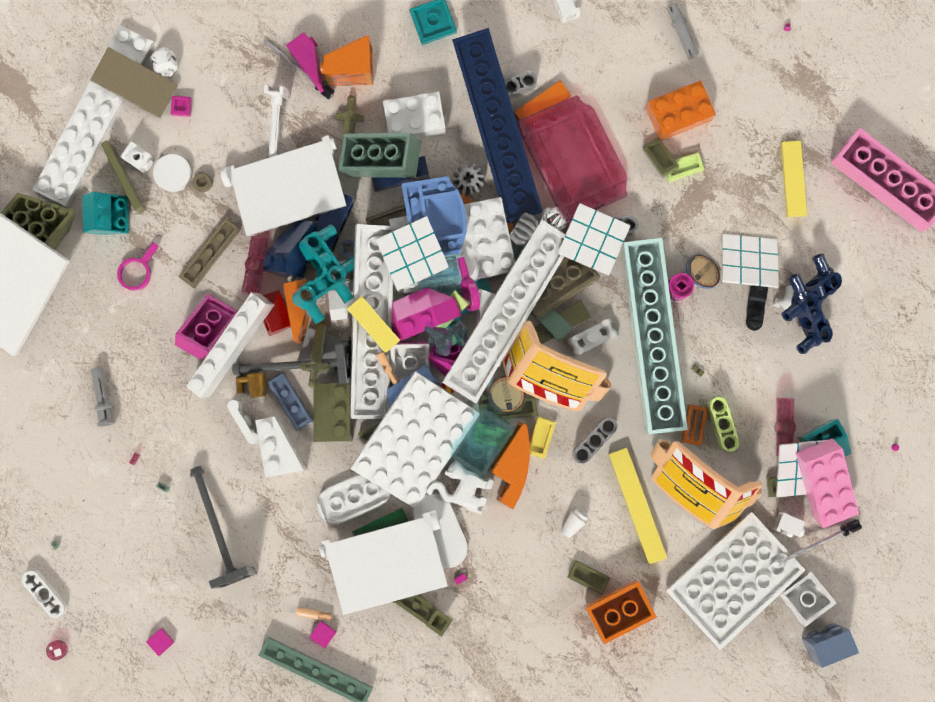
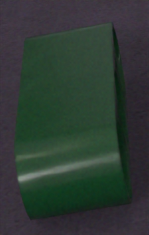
(391, 519)

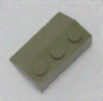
(332, 413)

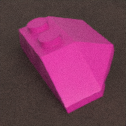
(420, 310)

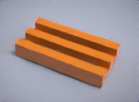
(702, 425)

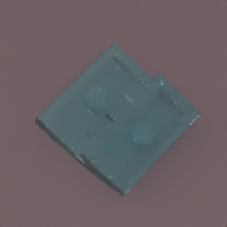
(446, 280)

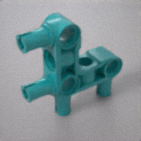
(325, 264)

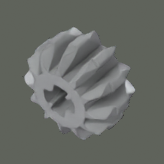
(475, 181)
(524, 229)

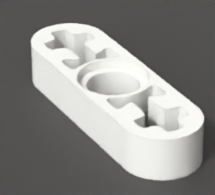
(36, 593)

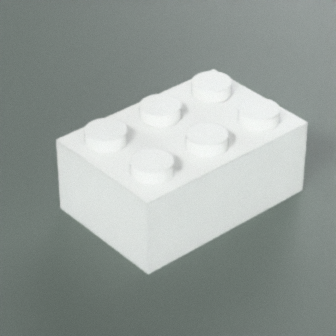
(416, 115)

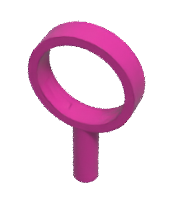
(144, 259)
(467, 285)

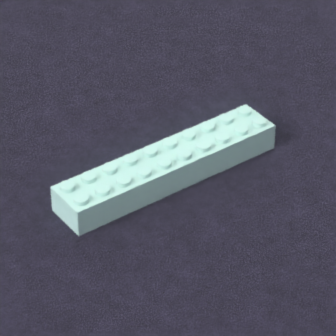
(654, 336)

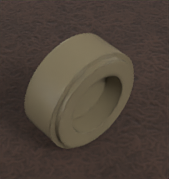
(202, 182)

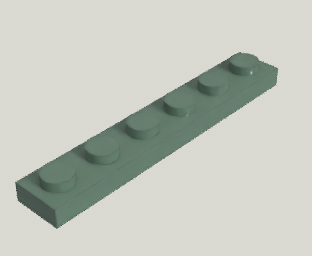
(315, 671)

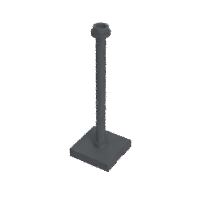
(342, 361)
(232, 575)

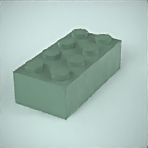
(380, 155)

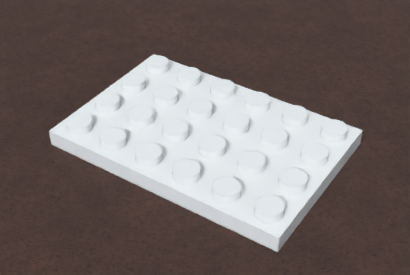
(486, 243)
(414, 439)
(734, 580)

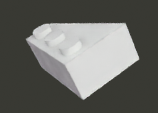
(276, 449)

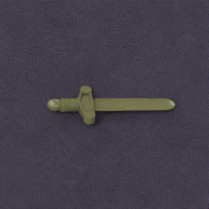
(349, 117)
(316, 365)

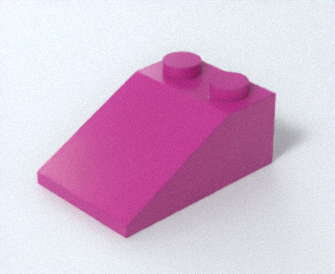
(204, 327)

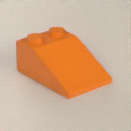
(298, 317)

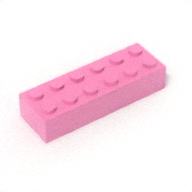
(888, 179)

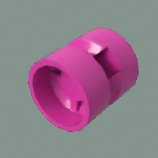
(680, 286)

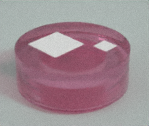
(56, 650)

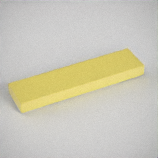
(793, 179)

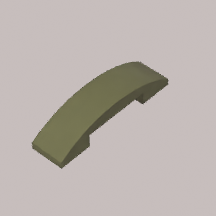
(426, 612)

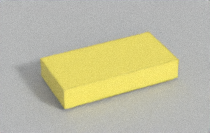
(541, 437)

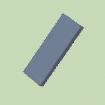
(290, 401)

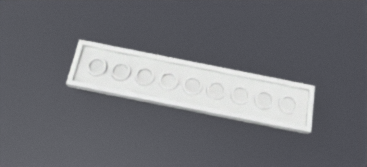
(87, 127)
(375, 285)
(506, 313)

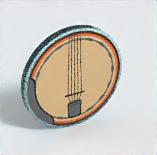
(505, 397)

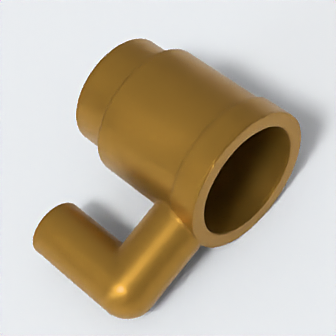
(256, 384)

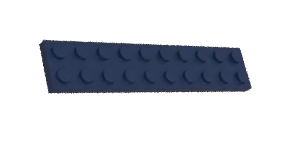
(497, 124)

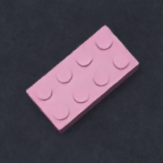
(827, 483)

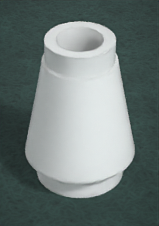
(574, 523)

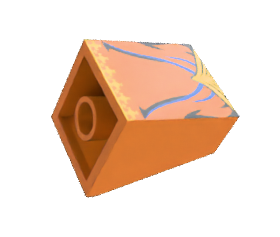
(349, 64)

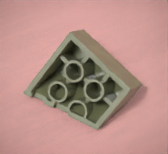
(41, 219)

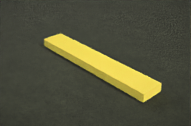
(637, 506)

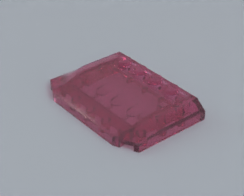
(574, 156)

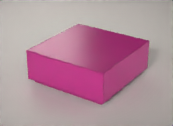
(181, 106)
(323, 634)
(160, 642)

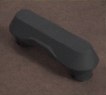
(756, 307)

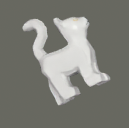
(466, 489)

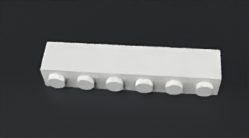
(230, 345)

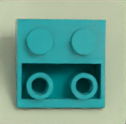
(105, 214)
(829, 430)

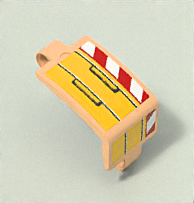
(551, 374)
(699, 487)

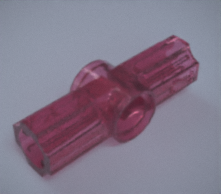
(256, 252)
(784, 413)

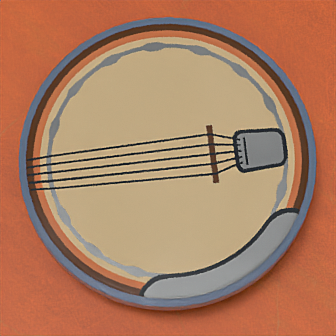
(703, 271)

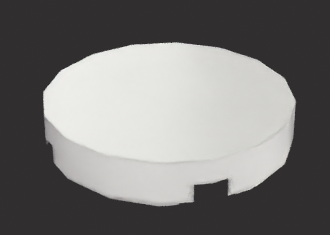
(172, 173)

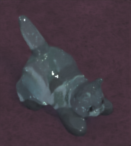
(447, 337)

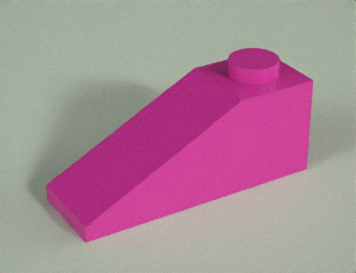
(306, 55)

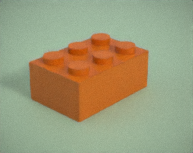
(680, 110)
(620, 611)

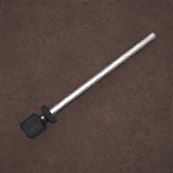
(328, 91)
(852, 526)

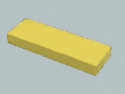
(373, 324)

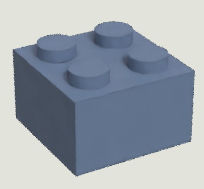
(830, 645)

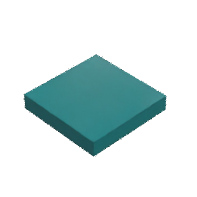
(432, 21)

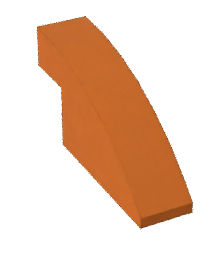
(513, 465)

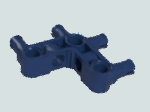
(807, 304)

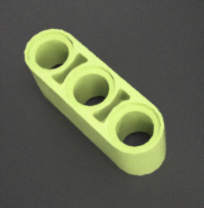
(729, 431)

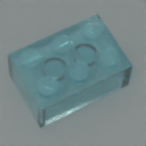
(483, 441)

